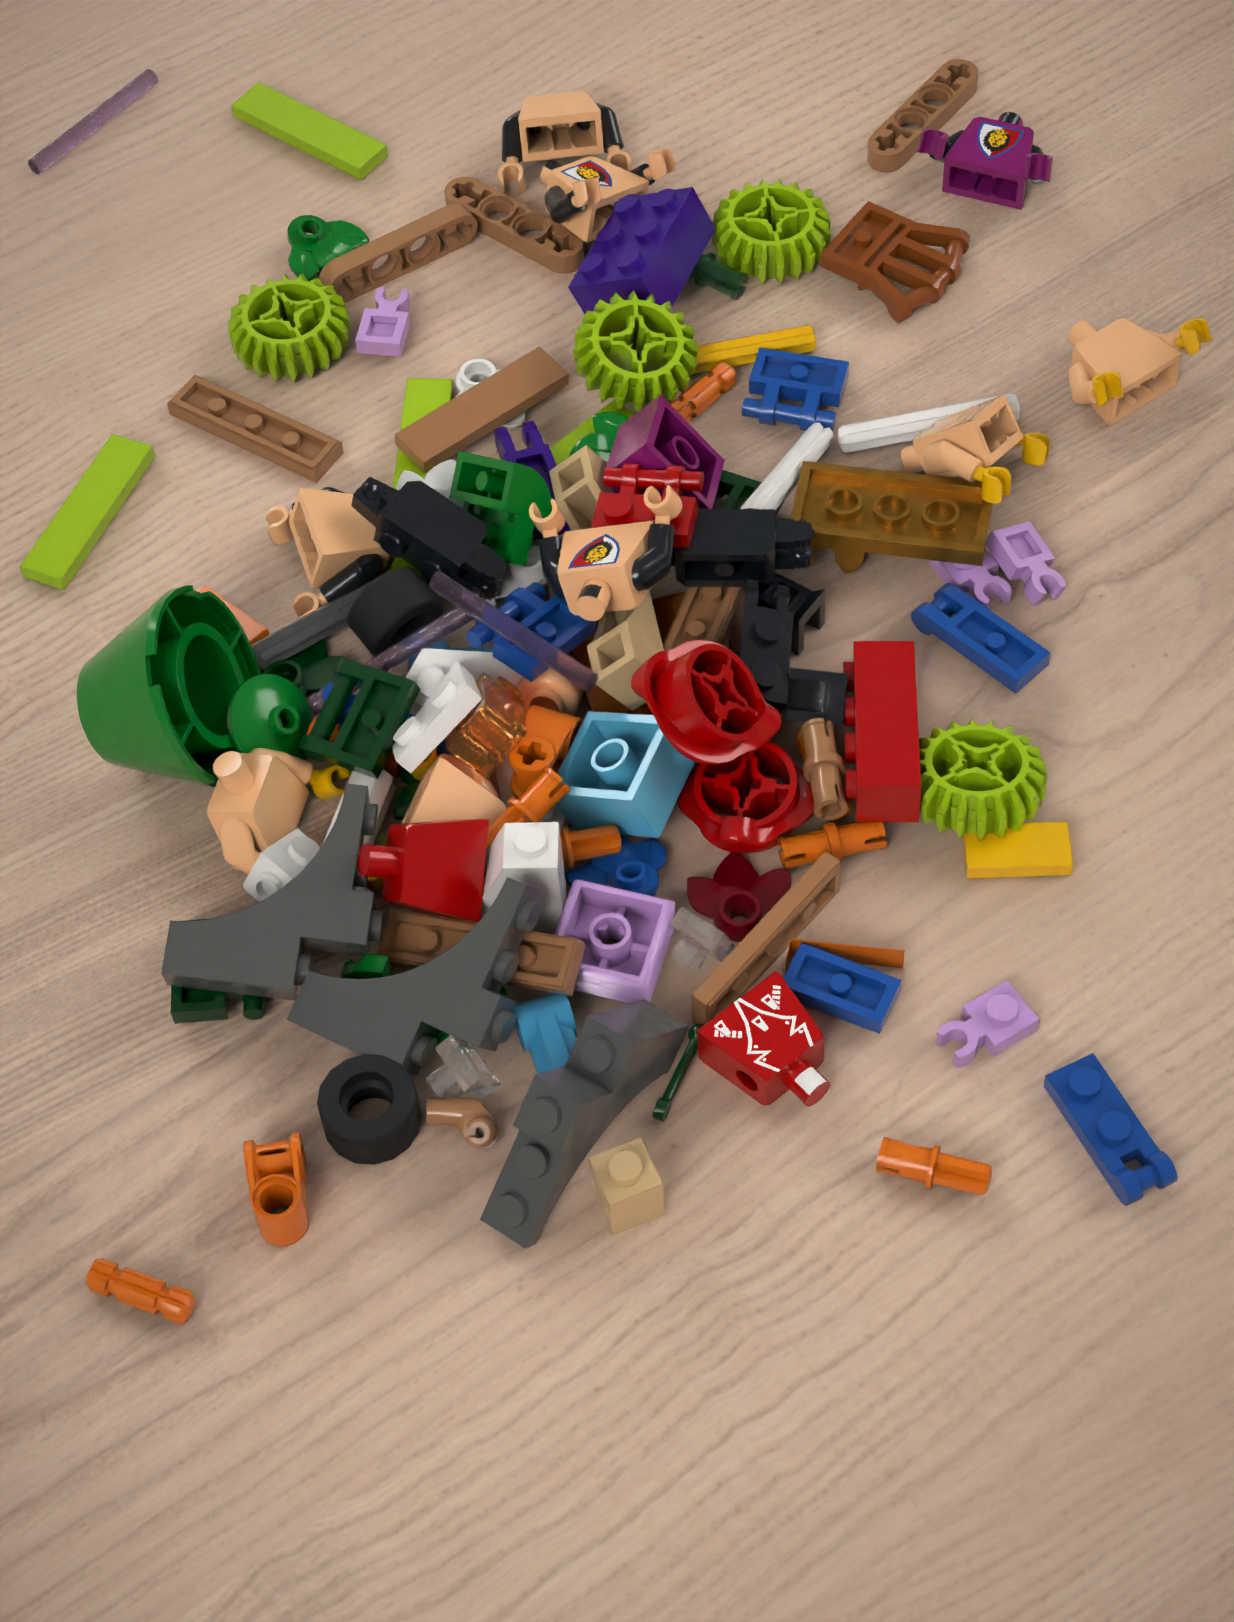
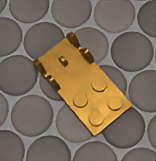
(891, 514)

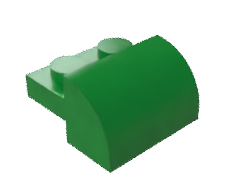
(501, 498)

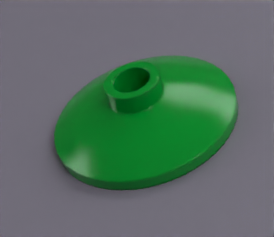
(256, 712)

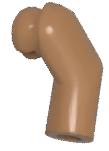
(468, 1116)

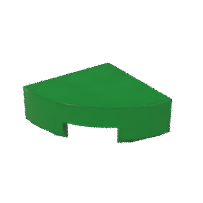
(371, 967)

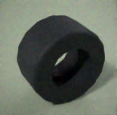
(393, 609)
(360, 1080)

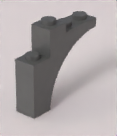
(264, 945)
(450, 993)
(573, 1106)

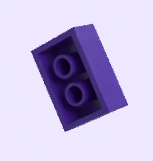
(645, 248)

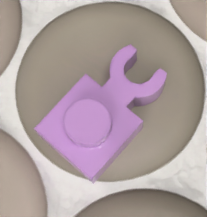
(386, 327)
(1025, 556)
(977, 579)
(993, 1020)

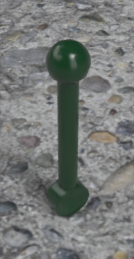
(663, 1104)

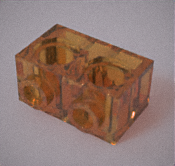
(490, 728)

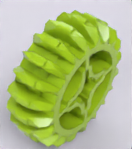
(771, 230)
(289, 327)
(613, 364)
(975, 787)

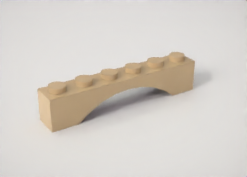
(623, 636)

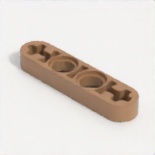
(915, 111)
(481, 200)
(444, 233)

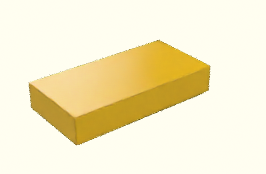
(1031, 852)

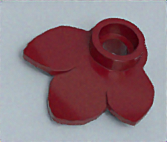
(737, 892)

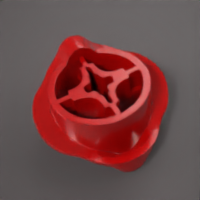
(706, 702)
(768, 809)

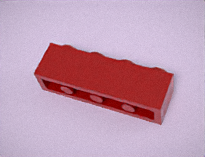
(884, 732)

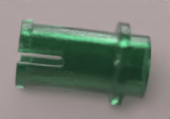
(719, 276)

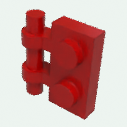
(629, 504)

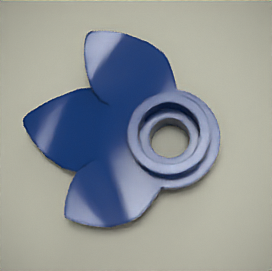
(631, 869)

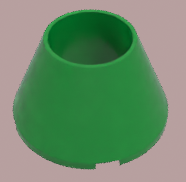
(165, 687)

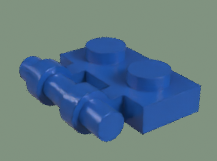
(795, 378)
(547, 619)

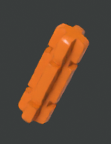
(705, 391)
(141, 1291)

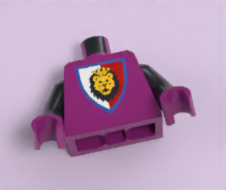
(989, 159)

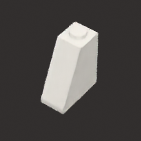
(533, 857)

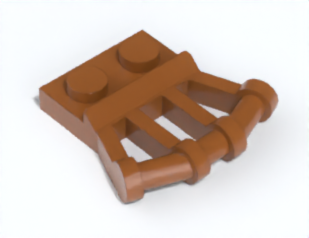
(868, 253)

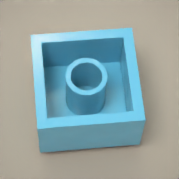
(622, 775)

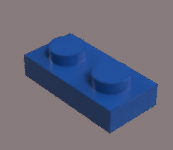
(842, 987)

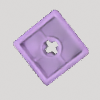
(636, 920)

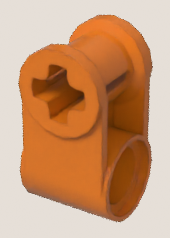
(543, 746)
(275, 1180)

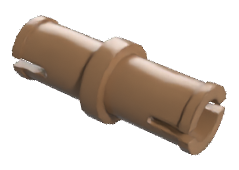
(824, 769)

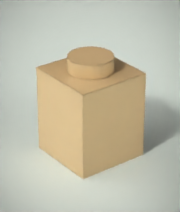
(627, 1185)

